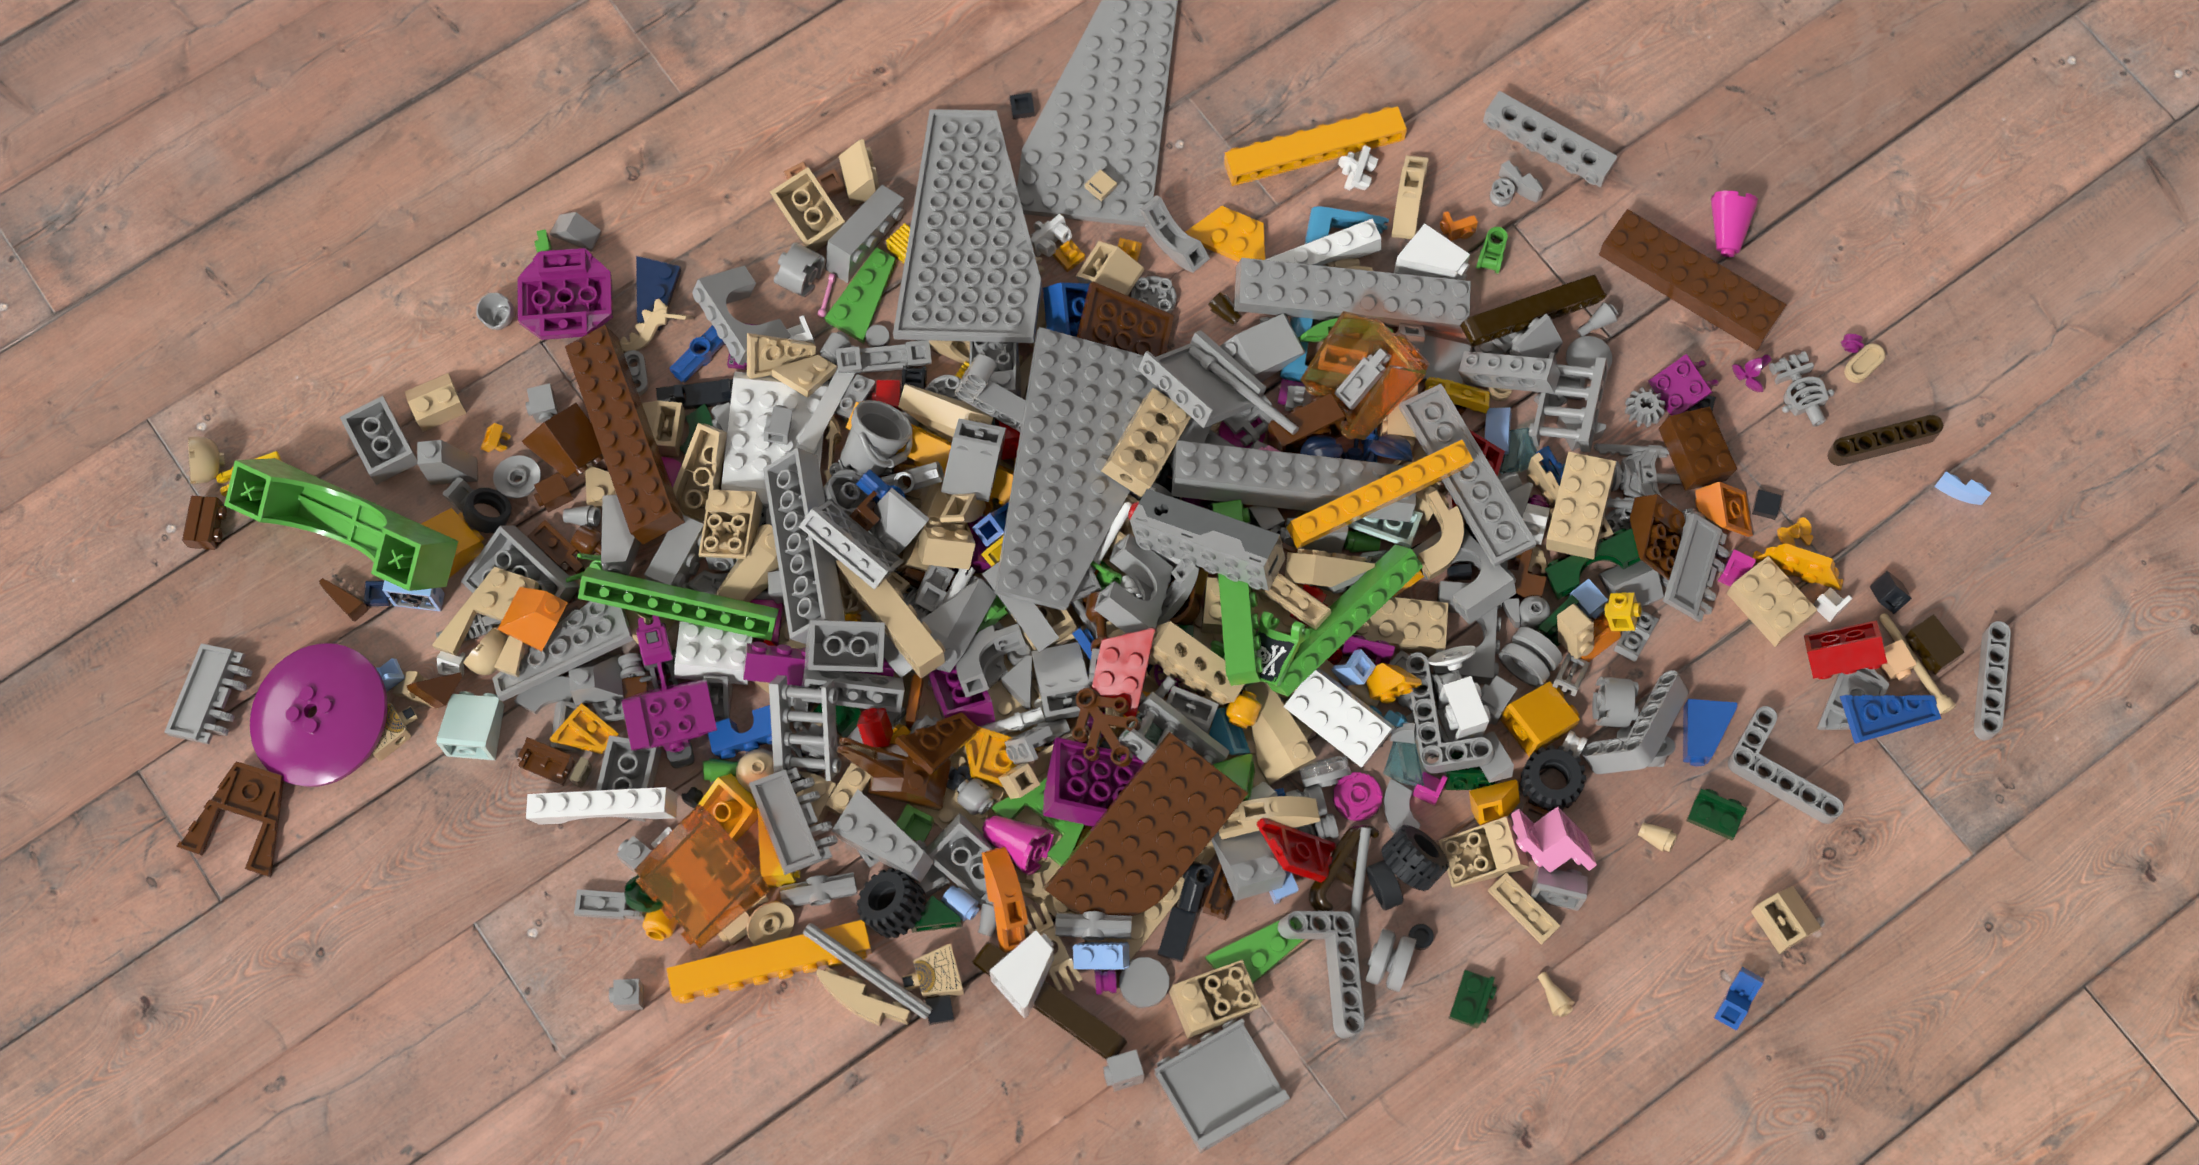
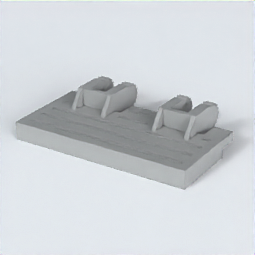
(1696, 568)
(205, 691)
(789, 819)

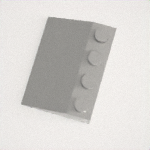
(516, 553)

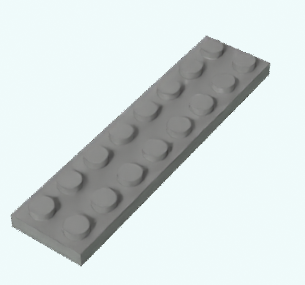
(1474, 489)

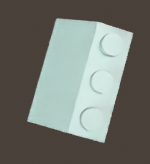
(1391, 530)

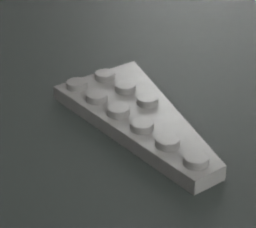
(573, 642)

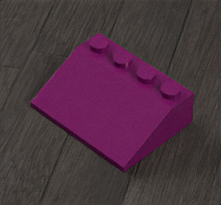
(1083, 788)

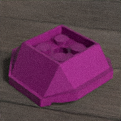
(560, 276)

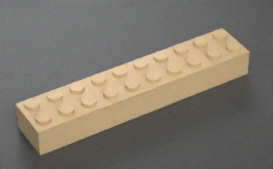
(1401, 622)

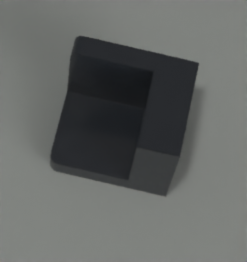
(1890, 592)

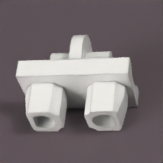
(1353, 167)
(1047, 234)

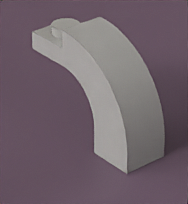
(1171, 238)
(981, 652)

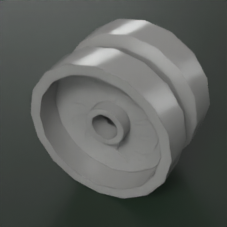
(1530, 657)
(1388, 959)

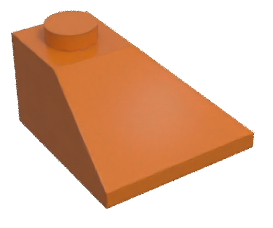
(1725, 507)
(532, 616)

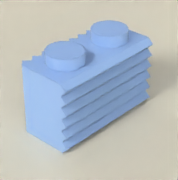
(1101, 955)

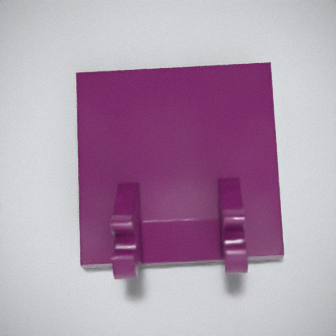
(1682, 385)
(1379, 650)

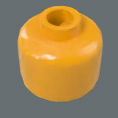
(1244, 710)
(658, 925)

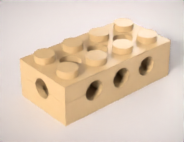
(1146, 442)
(1192, 664)

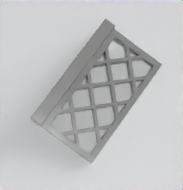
(843, 544)

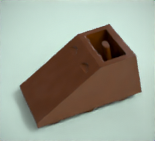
(1657, 532)

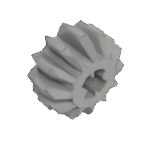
(1644, 407)

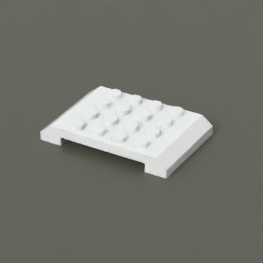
(745, 445)

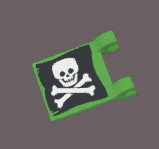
(1278, 648)

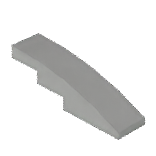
(1026, 615)

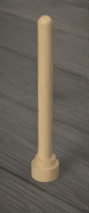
(1943, 702)

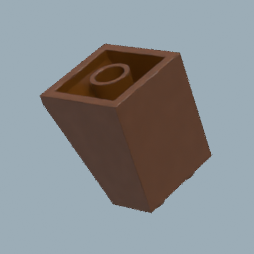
(566, 442)

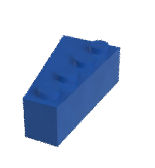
(1064, 306)

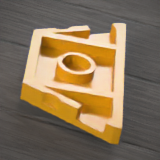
(1230, 234)
(1803, 564)
(988, 756)

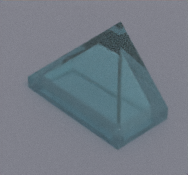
(1520, 452)
(1404, 764)

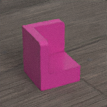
(1736, 567)
(1431, 790)

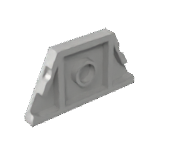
(1860, 683)

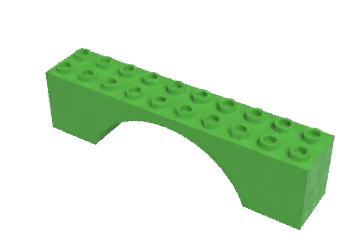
(398, 546)

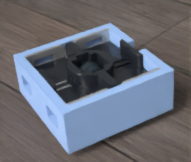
(419, 599)

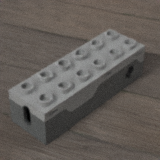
(1207, 539)

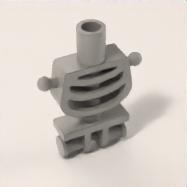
(1811, 397)

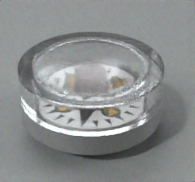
(1325, 771)

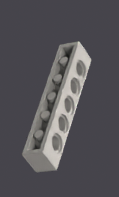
(1545, 128)

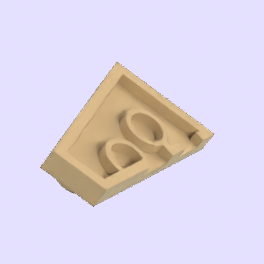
(770, 352)

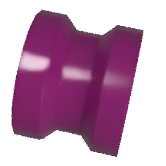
(1105, 981)

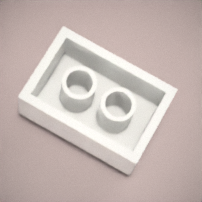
(710, 652)
(1462, 710)

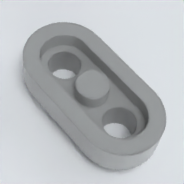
(639, 372)

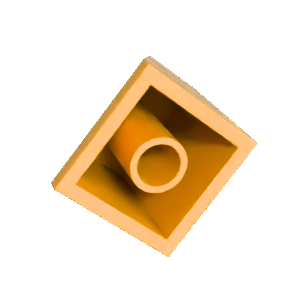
(456, 527)
(1540, 718)

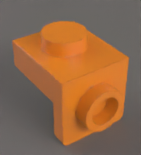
(1458, 229)

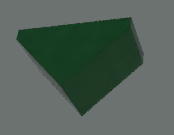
(936, 917)

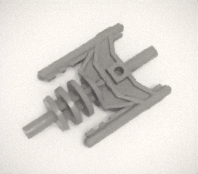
(1637, 472)

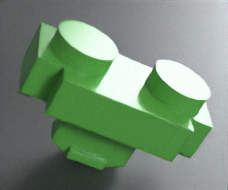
(993, 615)

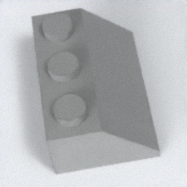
(845, 646)

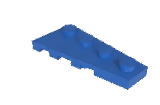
(1882, 715)

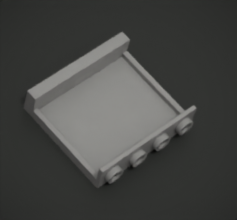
(1194, 388)
(1220, 1085)

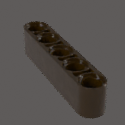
(1893, 433)

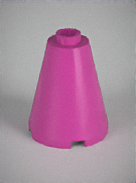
(1731, 220)
(1022, 840)

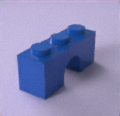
(728, 741)

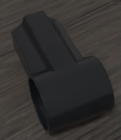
(1194, 886)

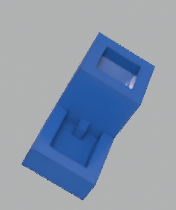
(1739, 998)

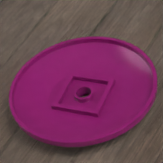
(347, 720)

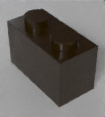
(1934, 644)

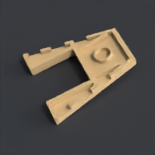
(492, 600)

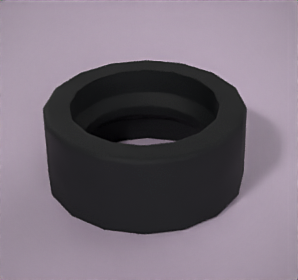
(490, 497)
(1384, 885)

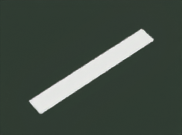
(825, 409)

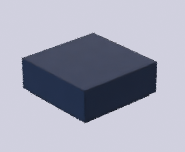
(374, 595)

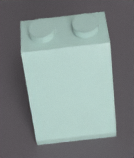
(471, 726)

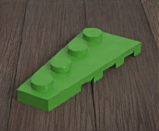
(1258, 951)

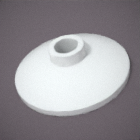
(1452, 657)

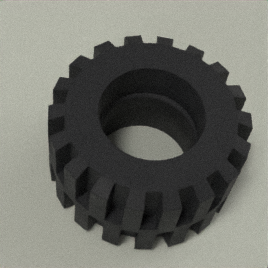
(1557, 760)
(1415, 857)
(891, 903)

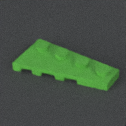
(857, 304)

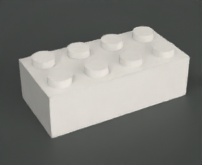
(1339, 717)

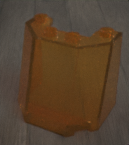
(1343, 349)
(700, 877)

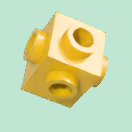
(1623, 611)

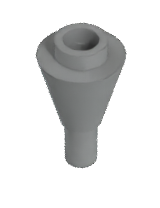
(1603, 316)

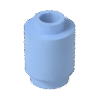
(960, 903)

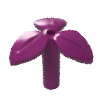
(1752, 370)

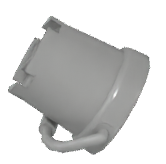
(876, 437)

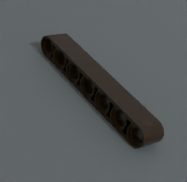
(1519, 314)
(1062, 1010)

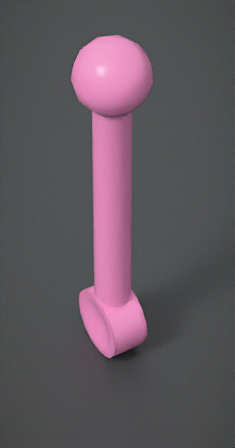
(822, 312)

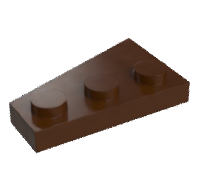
(938, 742)

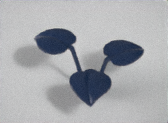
(1387, 446)

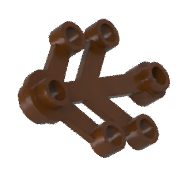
(1102, 724)

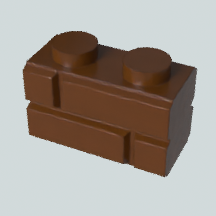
(204, 522)

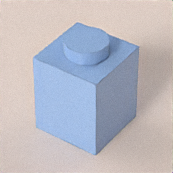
(1590, 599)

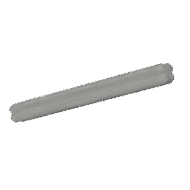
(867, 971)

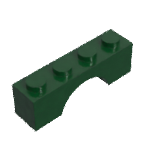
(1566, 574)

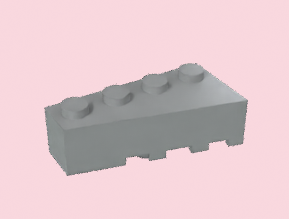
(876, 835)

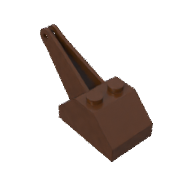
(897, 774)

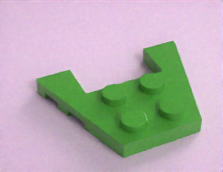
(1034, 800)

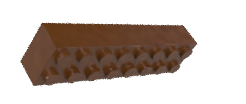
(1692, 279)

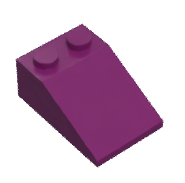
(952, 699)

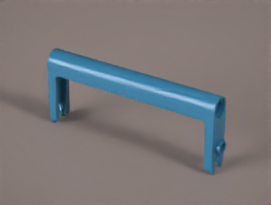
(1319, 226)

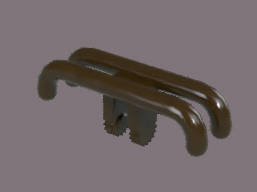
(1340, 857)

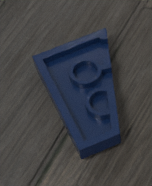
(654, 282)

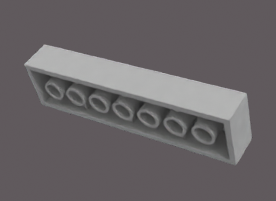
(805, 566)

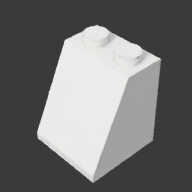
(1432, 256)
(1024, 971)

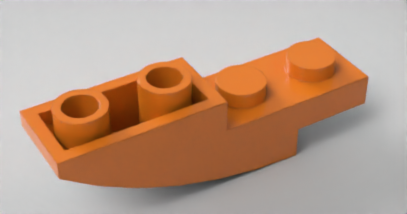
(1006, 894)

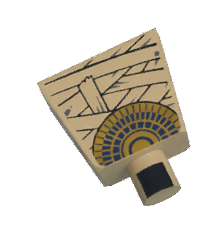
(395, 731)
(935, 974)

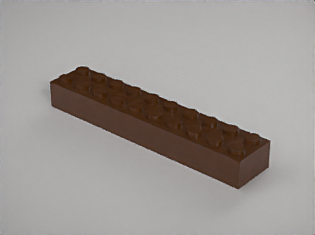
(624, 435)

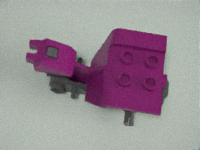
(670, 713)

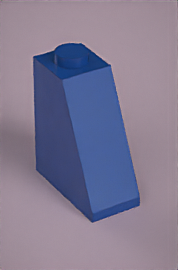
(1703, 728)

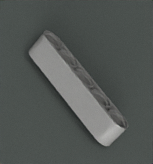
(1987, 690)

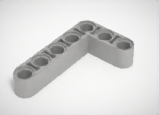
(989, 397)
(1431, 724)
(1647, 733)
(1777, 773)
(1336, 962)

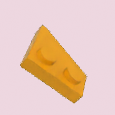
(584, 731)

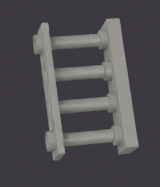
(1587, 414)
(1172, 721)
(782, 736)

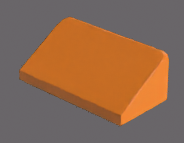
(1602, 637)

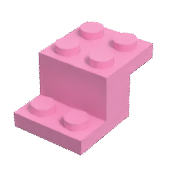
(1553, 840)

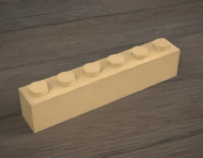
(901, 622)

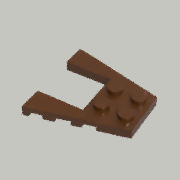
(249, 794)

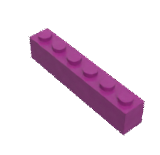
(766, 662)

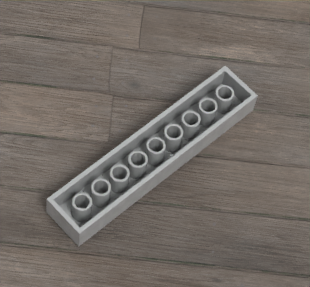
(1329, 291)
(1276, 478)

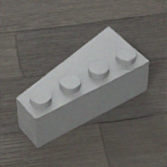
(863, 232)

